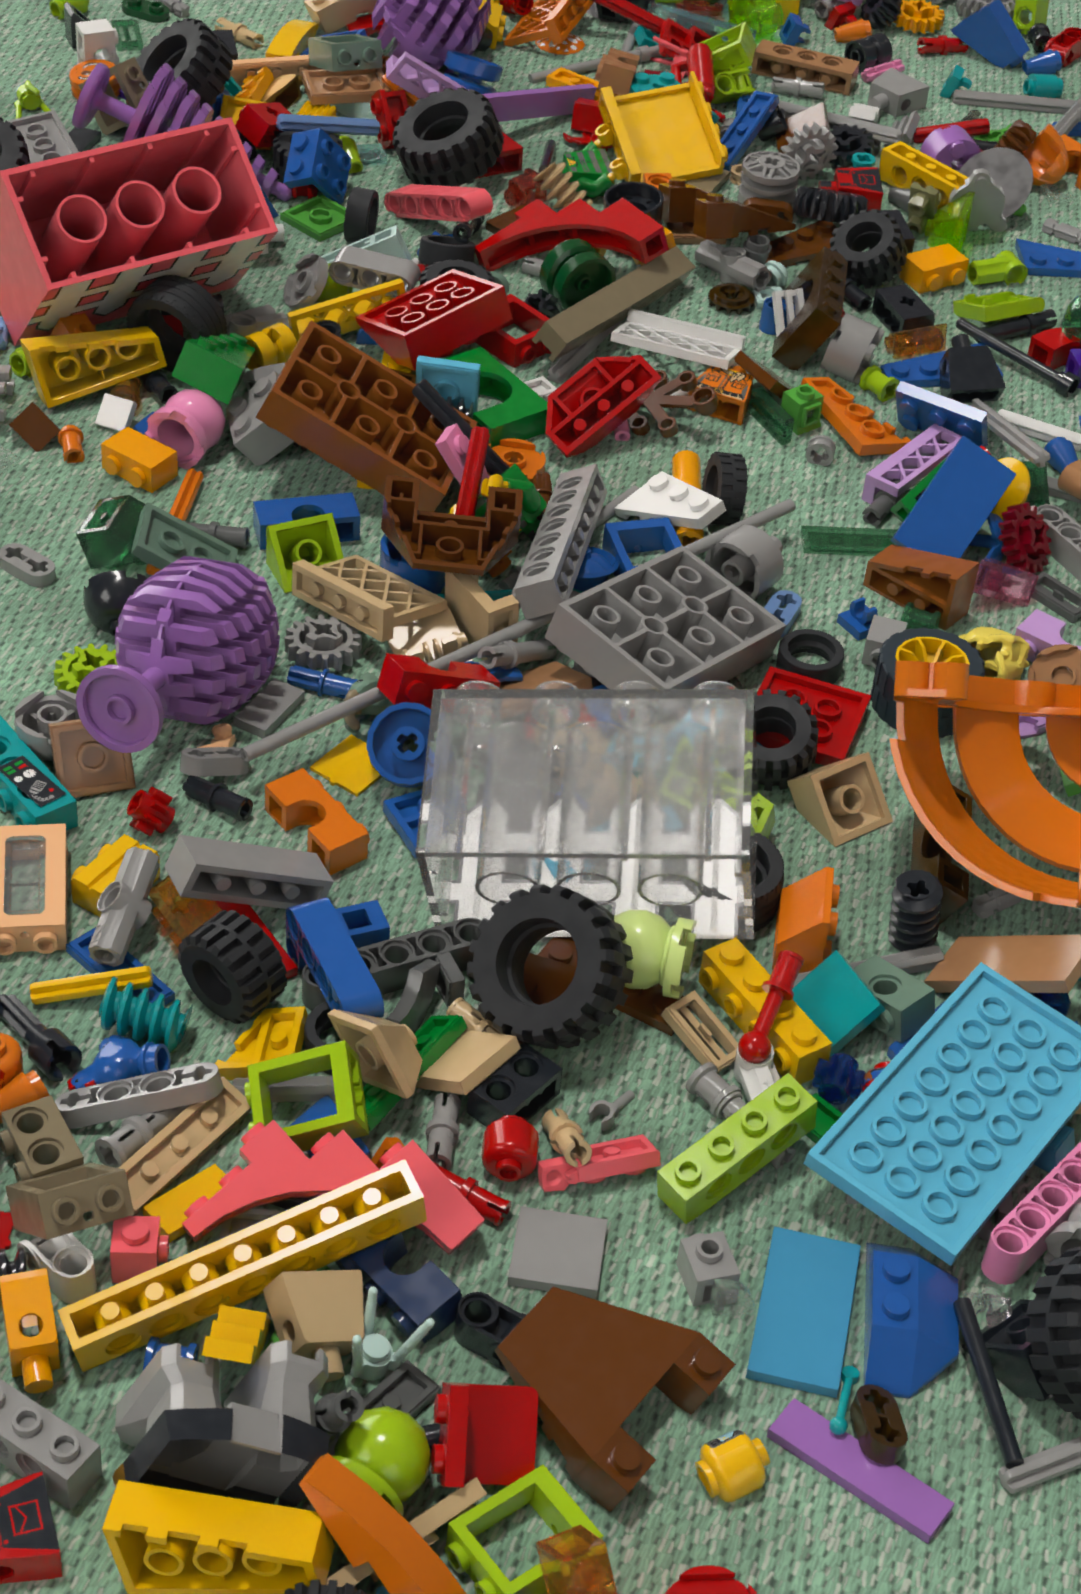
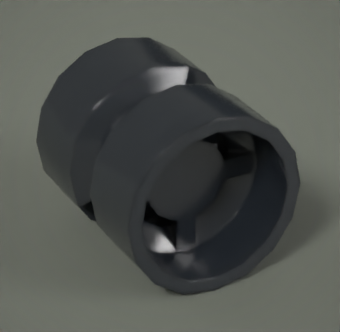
(869, 51)

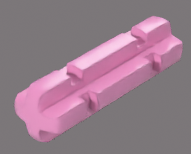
(872, 73)

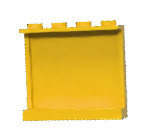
(664, 131)

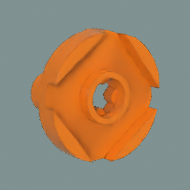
(523, 454)

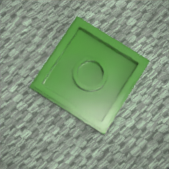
(316, 217)

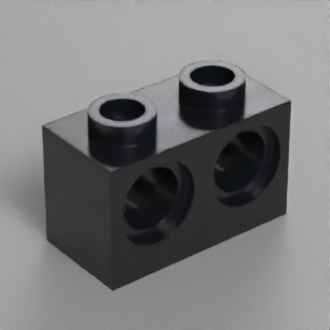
(516, 1087)

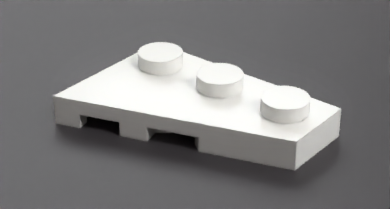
(672, 498)

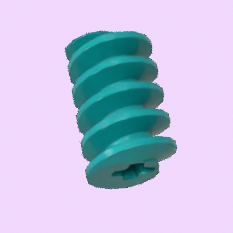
(143, 1015)

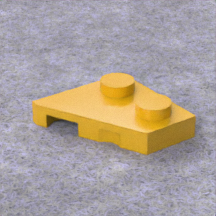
(273, 1035)

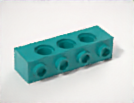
(23, 808)

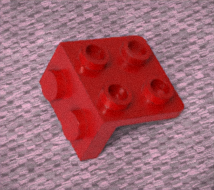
(484, 1433)

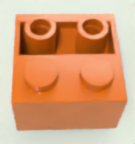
(806, 918)

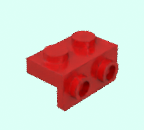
(388, 109)

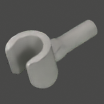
(609, 1109)

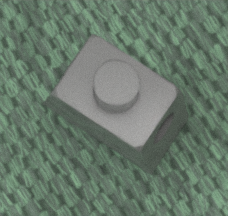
(897, 93)

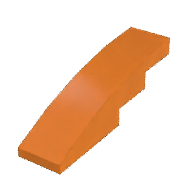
(375, 1532)

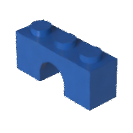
(289, 509)

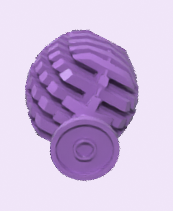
(431, 27)
(186, 651)

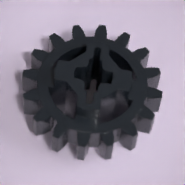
(850, 142)

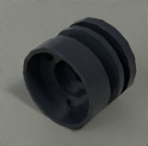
(640, 194)

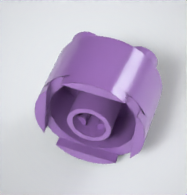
(950, 146)

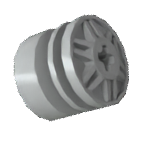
(769, 177)

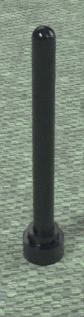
(1061, 381)

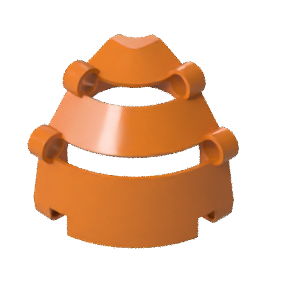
(994, 771)

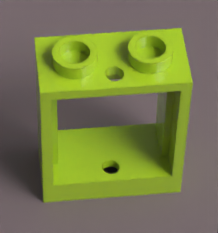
(733, 53)
(347, 1083)
(548, 1500)

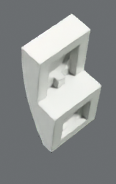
(864, 112)

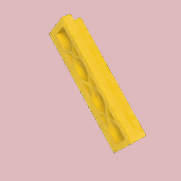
(344, 308)

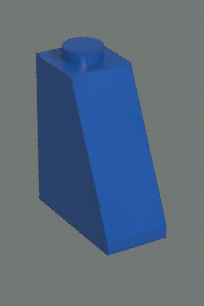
(993, 35)

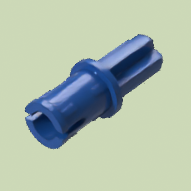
(319, 681)

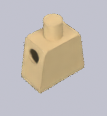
(318, 1313)

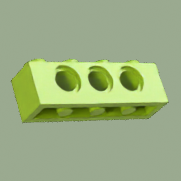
(737, 1148)

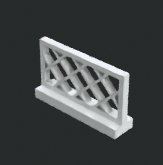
(679, 339)

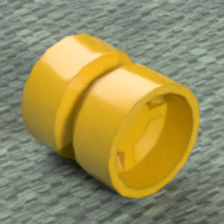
(271, 345)

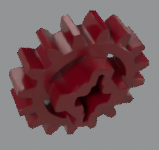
(1025, 537)

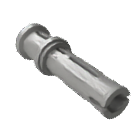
(724, 1099)
(133, 1135)

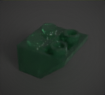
(110, 532)

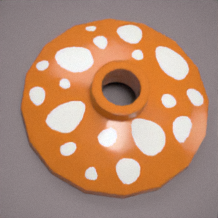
(570, 45)

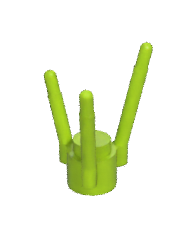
(29, 99)

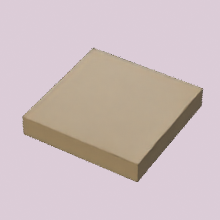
(469, 1062)

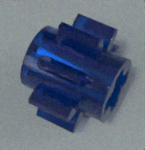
(838, 1078)

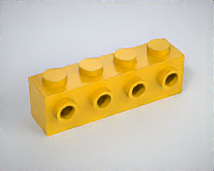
(736, 983)

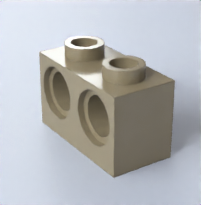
(38, 1140)

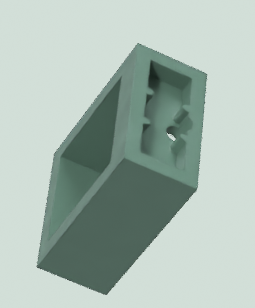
(342, 51)

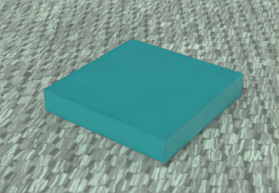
(837, 1000)

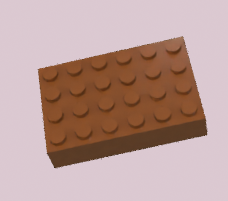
(357, 416)

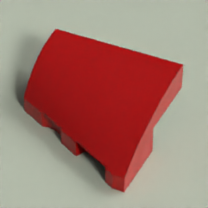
(679, 36)

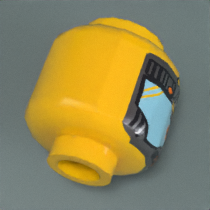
(732, 1465)

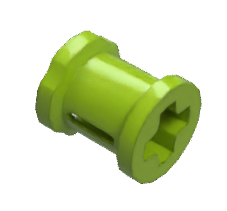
(878, 383)

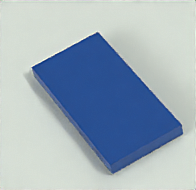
(955, 502)

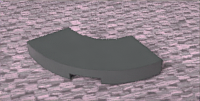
(416, 995)

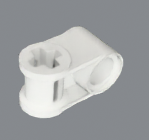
(67, 1263)

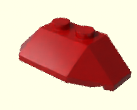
(597, 401)

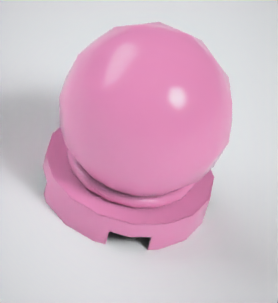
(188, 424)

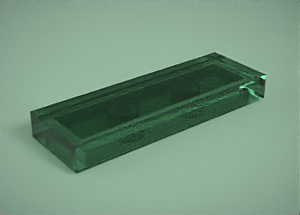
(845, 540)

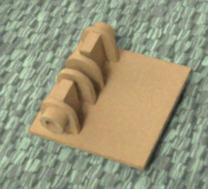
(428, 637)

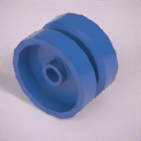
(472, 71)
(386, 741)

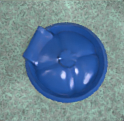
(595, 568)

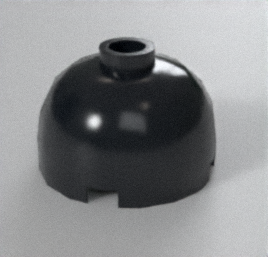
(107, 596)

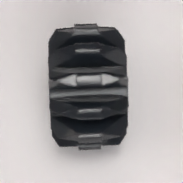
(881, 12)

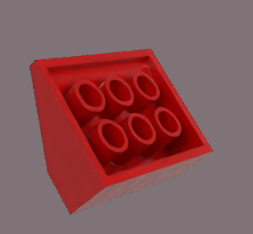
(437, 317)

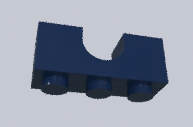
(410, 1296)

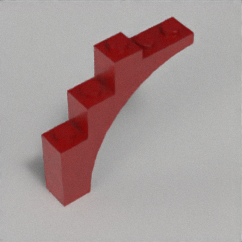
(540, 229)

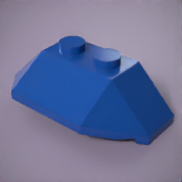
(907, 1320)

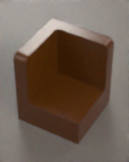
(35, 427)

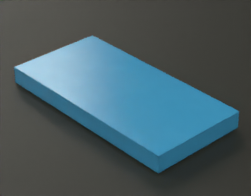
(804, 1312)

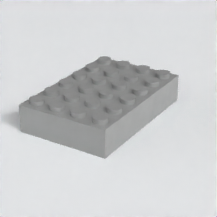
(665, 626)

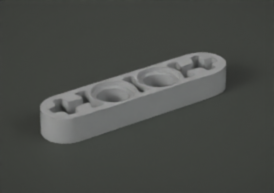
(140, 1095)

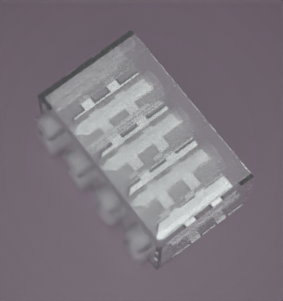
(597, 792)

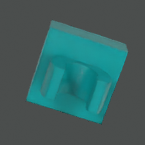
(954, 81)

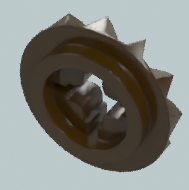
(731, 298)

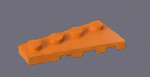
(855, 421)

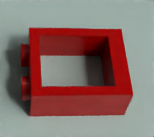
(519, 350)

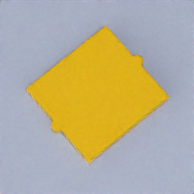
(348, 766)

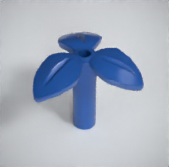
(991, 541)

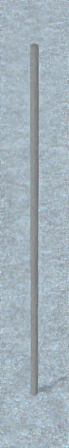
(471, 651)

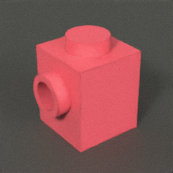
(137, 1246)

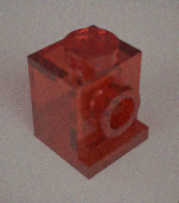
(521, 188)

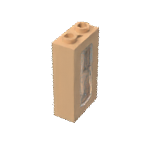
(33, 888)

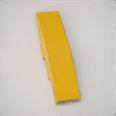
(292, 38)
(237, 1335)

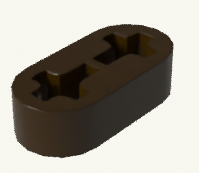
(878, 1424)

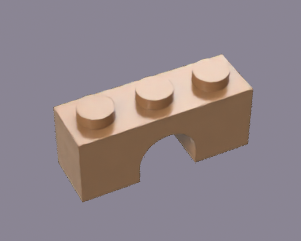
(617, 71)

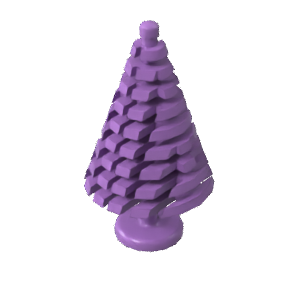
(161, 110)

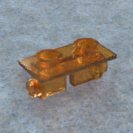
(917, 341)

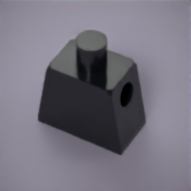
(969, 372)

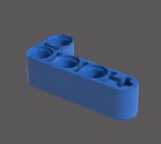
(322, 943)

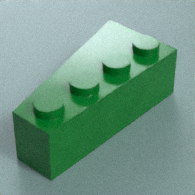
(214, 364)

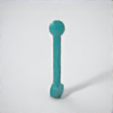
(849, 1376)

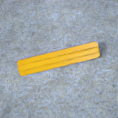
(88, 985)

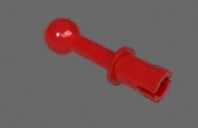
(755, 1044)

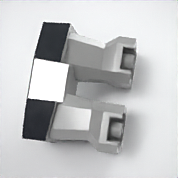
(243, 1451)

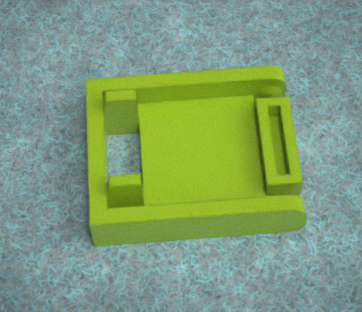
(997, 306)

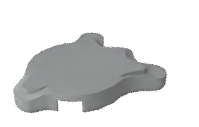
(987, 203)

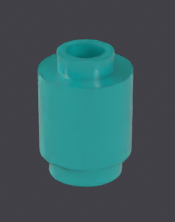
(1043, 86)

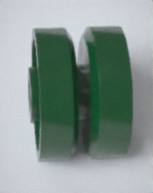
(575, 272)

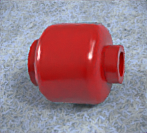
(510, 1146)

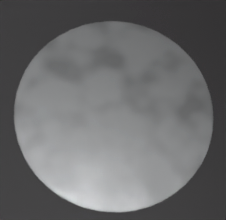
(1009, 171)

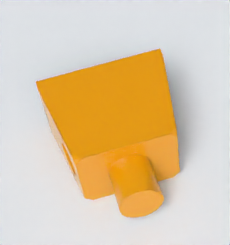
(27, 1304)

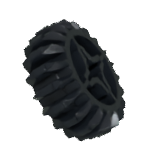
(827, 204)

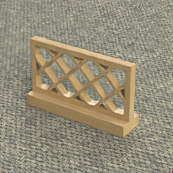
(363, 595)

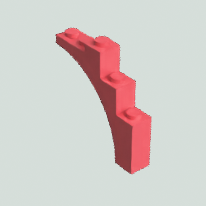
(282, 1171)

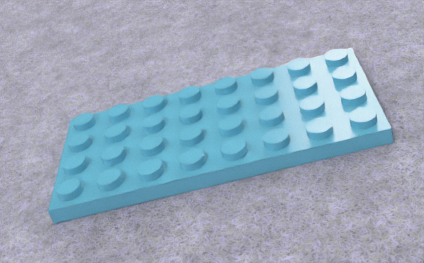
(957, 1114)

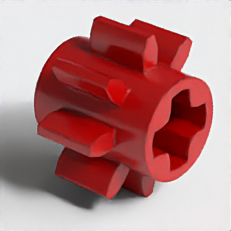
(151, 811)

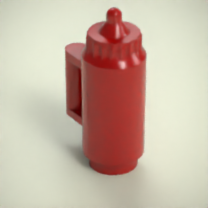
(701, 62)

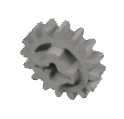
(811, 149)
(322, 643)

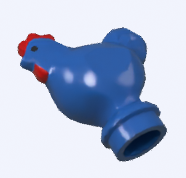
(121, 1059)

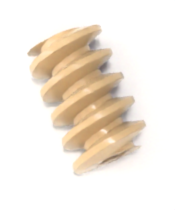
(560, 186)

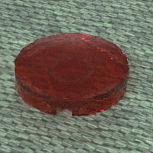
(701, 7)

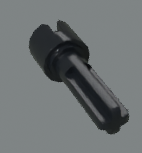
(45, 1045)

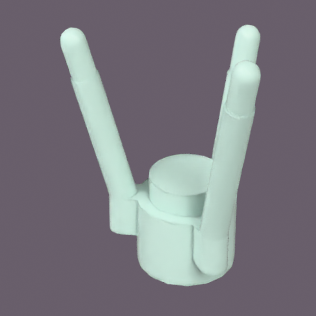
(375, 1355)

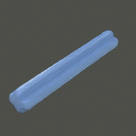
(328, 124)

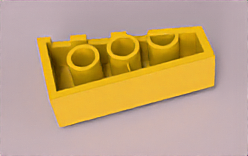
(90, 361)
(212, 1543)

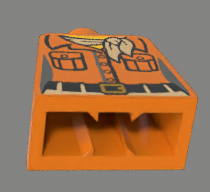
(732, 390)

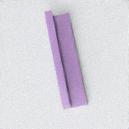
(414, 81)
(910, 463)

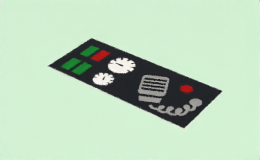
(31, 781)

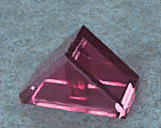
(1005, 582)

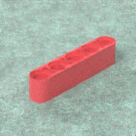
(439, 202)

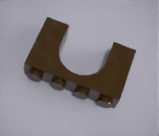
(821, 315)

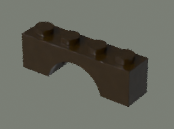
(931, 857)

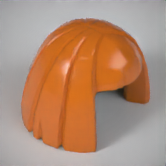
(1047, 157)

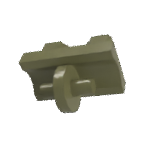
(922, 206)

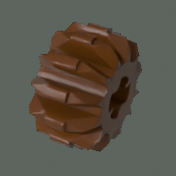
(1017, 137)

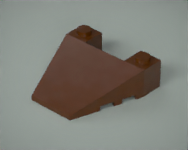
(714, 214)
(450, 540)
(594, 1370)

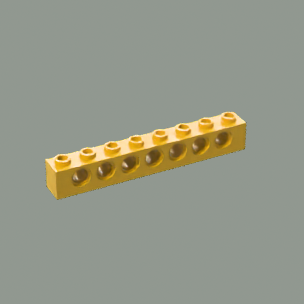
(242, 1265)

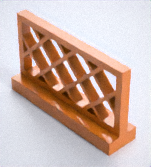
(548, 19)

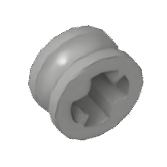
(817, 442)

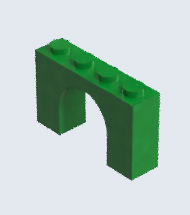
(522, 410)

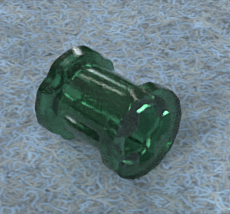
(920, 618)

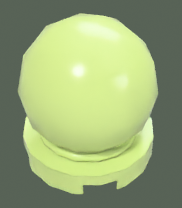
(657, 950)

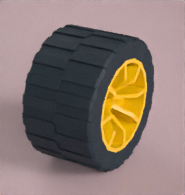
(922, 646)

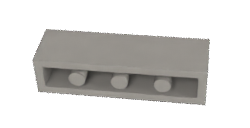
(246, 873)

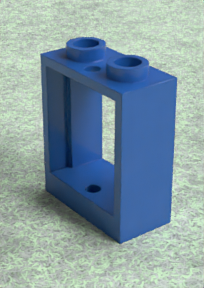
(638, 536)

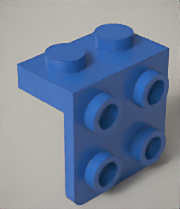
(318, 161)

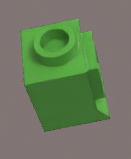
(804, 406)

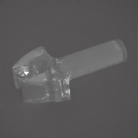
(998, 1307)

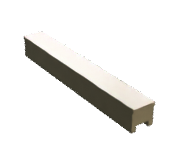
(613, 302)

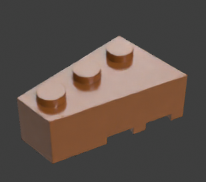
(925, 579)

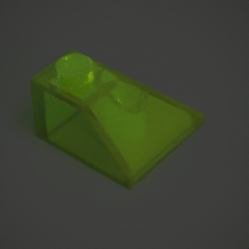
(951, 222)

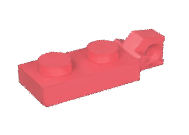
(609, 1158)

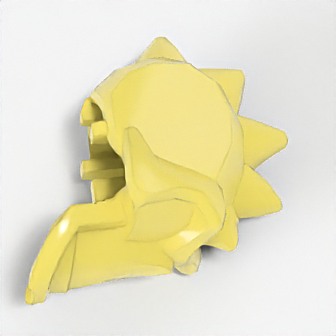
(1001, 651)

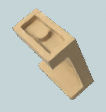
(475, 610)

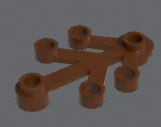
(702, 400)

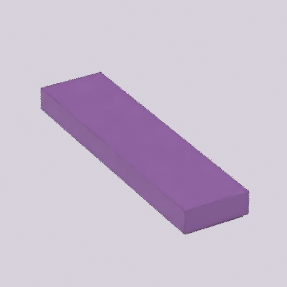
(843, 1461)

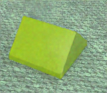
(307, 539)

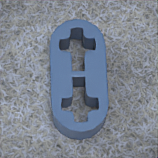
(791, 611)

